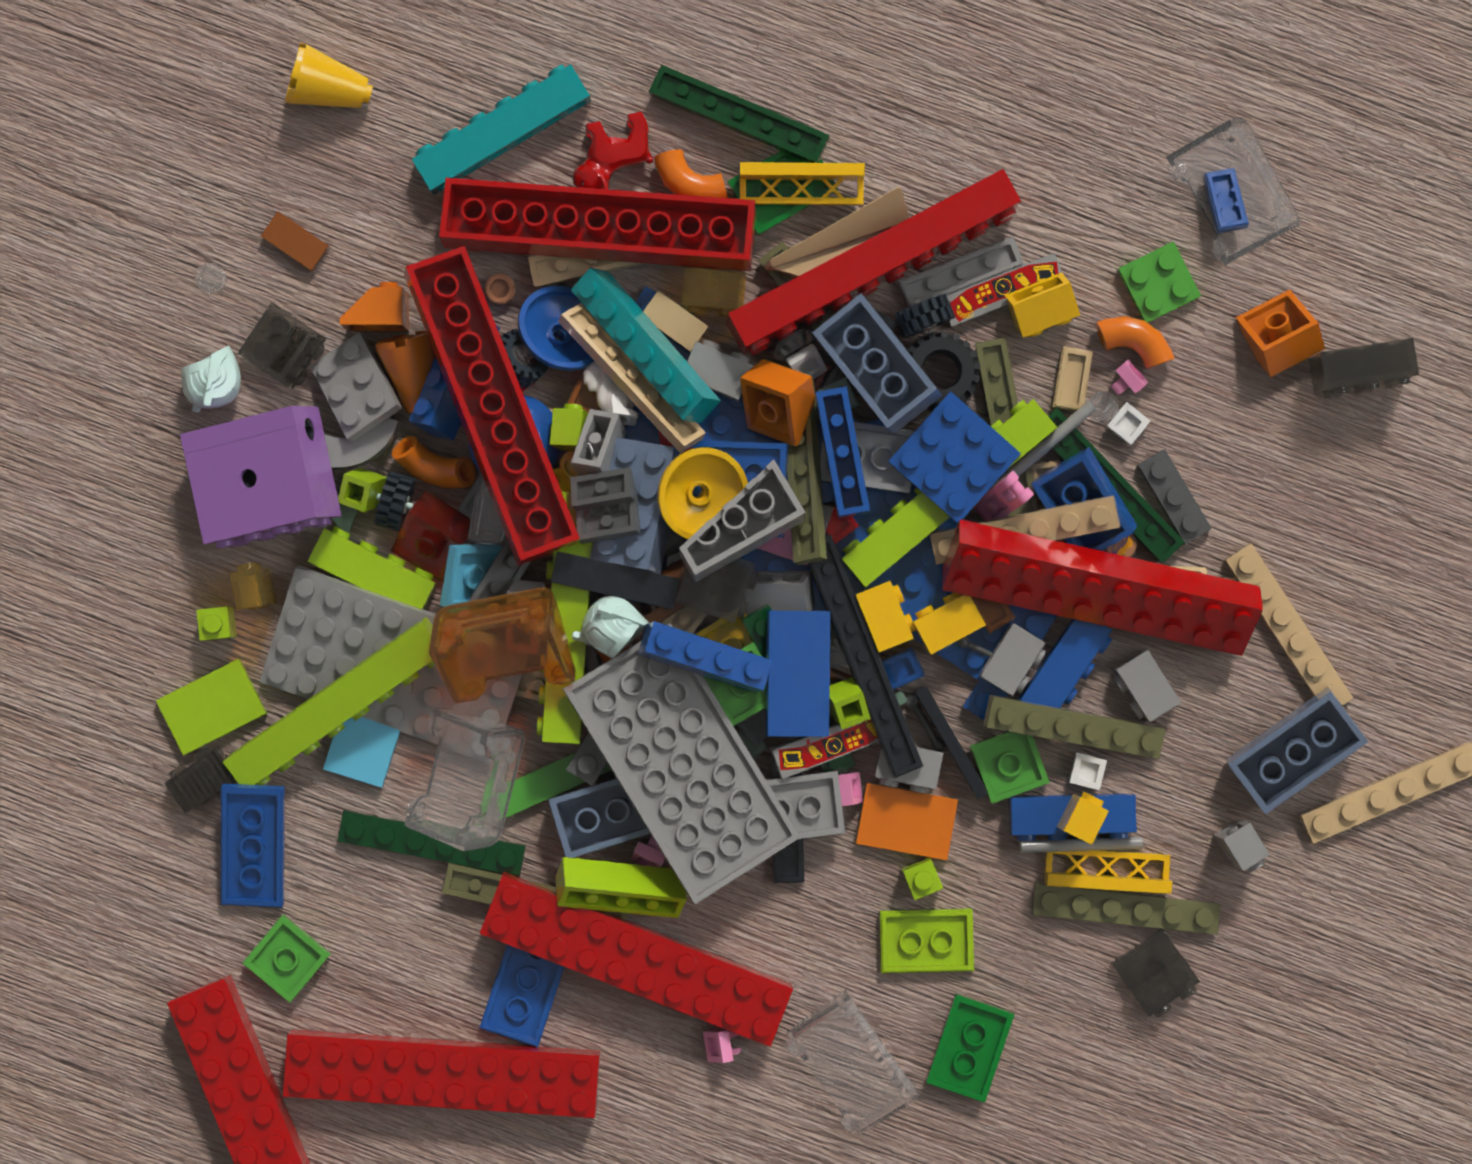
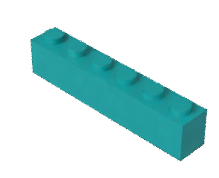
(502, 128)
(645, 345)

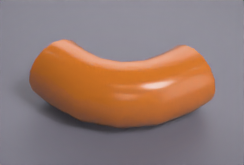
(683, 180)
(1135, 334)
(431, 467)

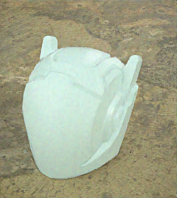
(212, 380)
(610, 625)

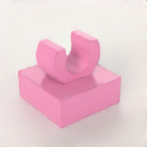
(1130, 377)
(850, 788)
(648, 854)
(719, 1045)

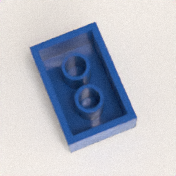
(1078, 481)

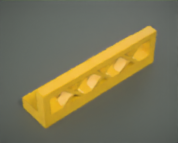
(803, 171)
(1110, 882)

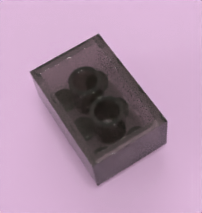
(1363, 368)

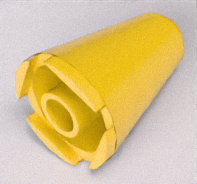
(325, 82)

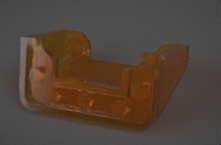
(500, 640)

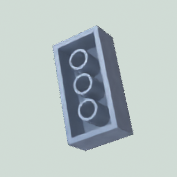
(877, 364)
(647, 549)
(1296, 750)
(595, 818)

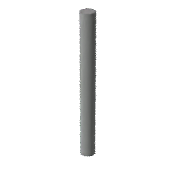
(1051, 440)
(1080, 845)

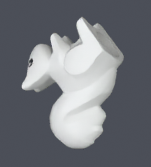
(609, 395)

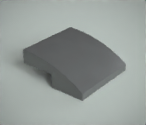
(605, 505)

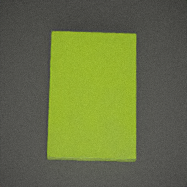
(211, 706)
(926, 940)

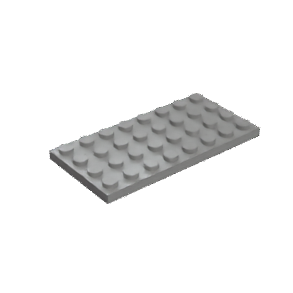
(337, 625)
(682, 769)

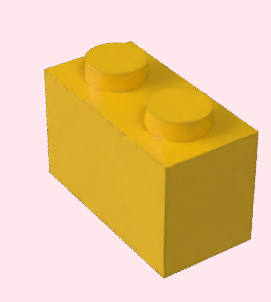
(1042, 305)
(885, 616)
(948, 622)
(1083, 817)

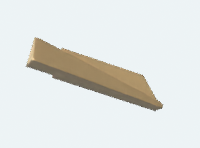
(842, 235)

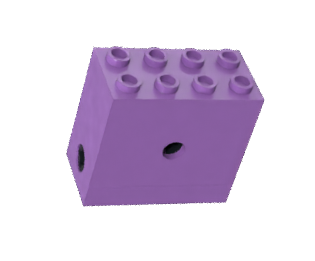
(261, 476)

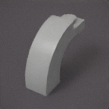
(367, 448)

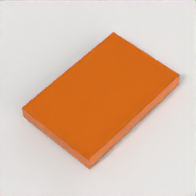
(906, 821)

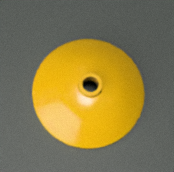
(716, 475)

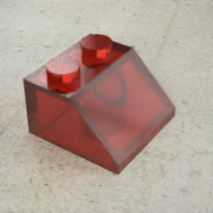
(429, 533)

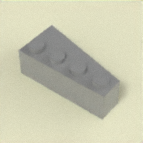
(744, 523)

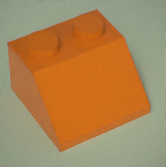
(379, 310)
(1281, 333)
(777, 401)

